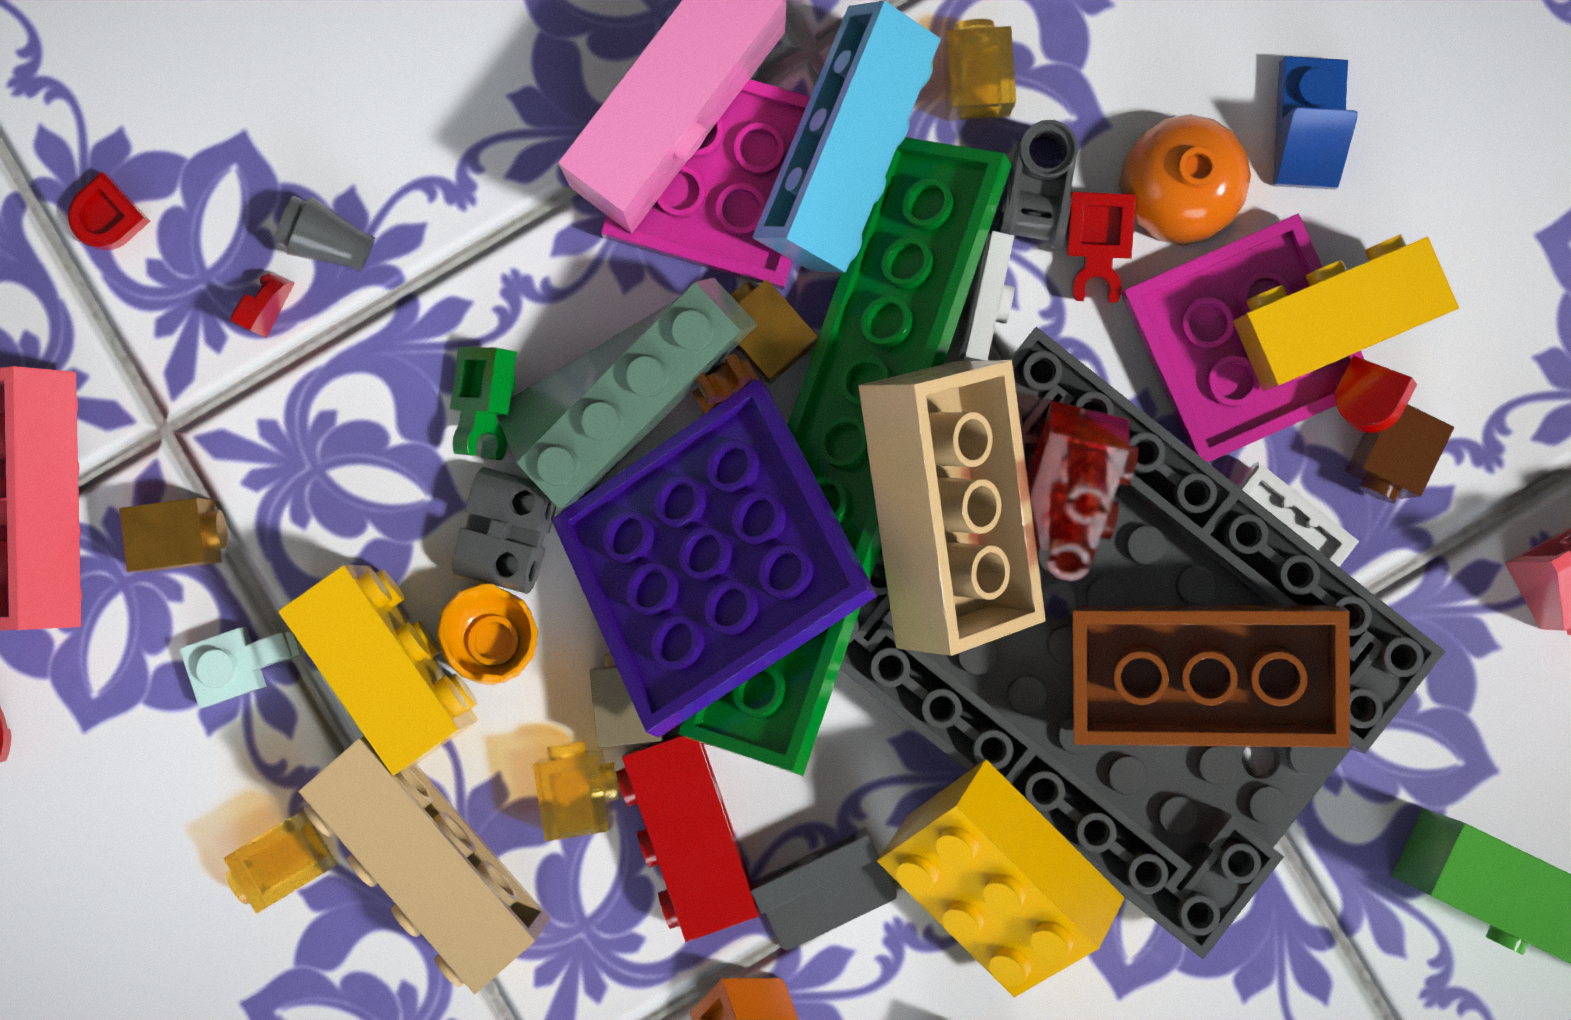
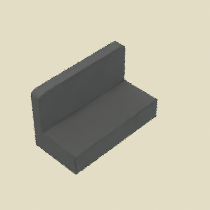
(823, 889)

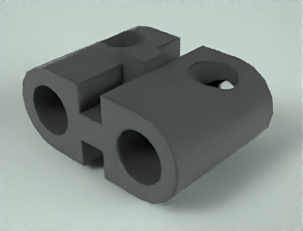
(503, 531)

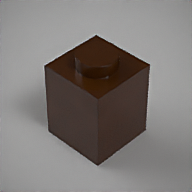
(1401, 457)

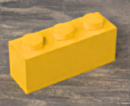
(1344, 310)

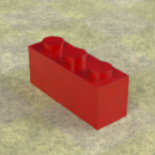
(688, 836)

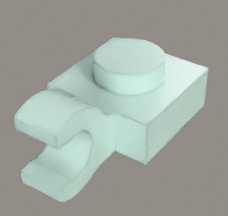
(232, 664)

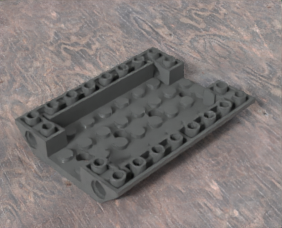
(1163, 824)

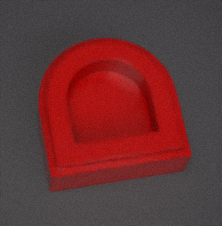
(104, 214)
(1372, 395)

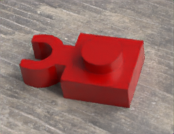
(1099, 231)

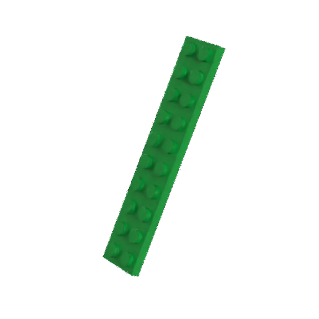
(884, 320)

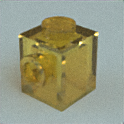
(575, 791)

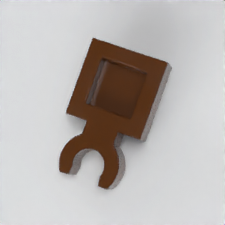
(722, 382)

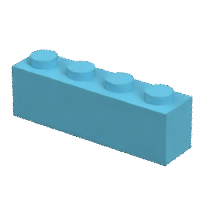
(847, 137)

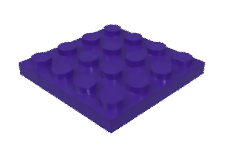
(711, 559)

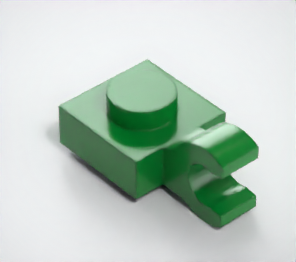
(481, 391)

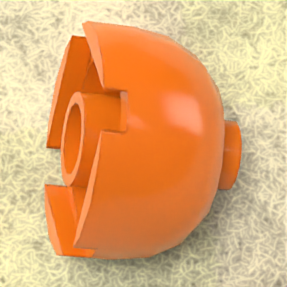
(1186, 179)

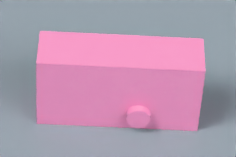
(670, 103)

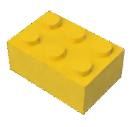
(380, 664)
(1002, 879)

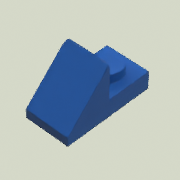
(1312, 123)

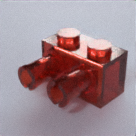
(1074, 484)

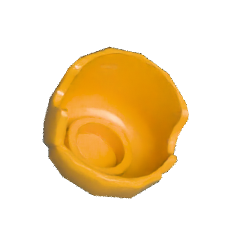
(487, 634)

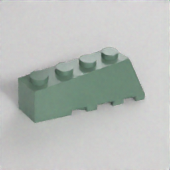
(608, 400)

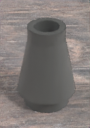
(322, 235)

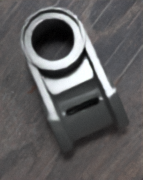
(1040, 190)

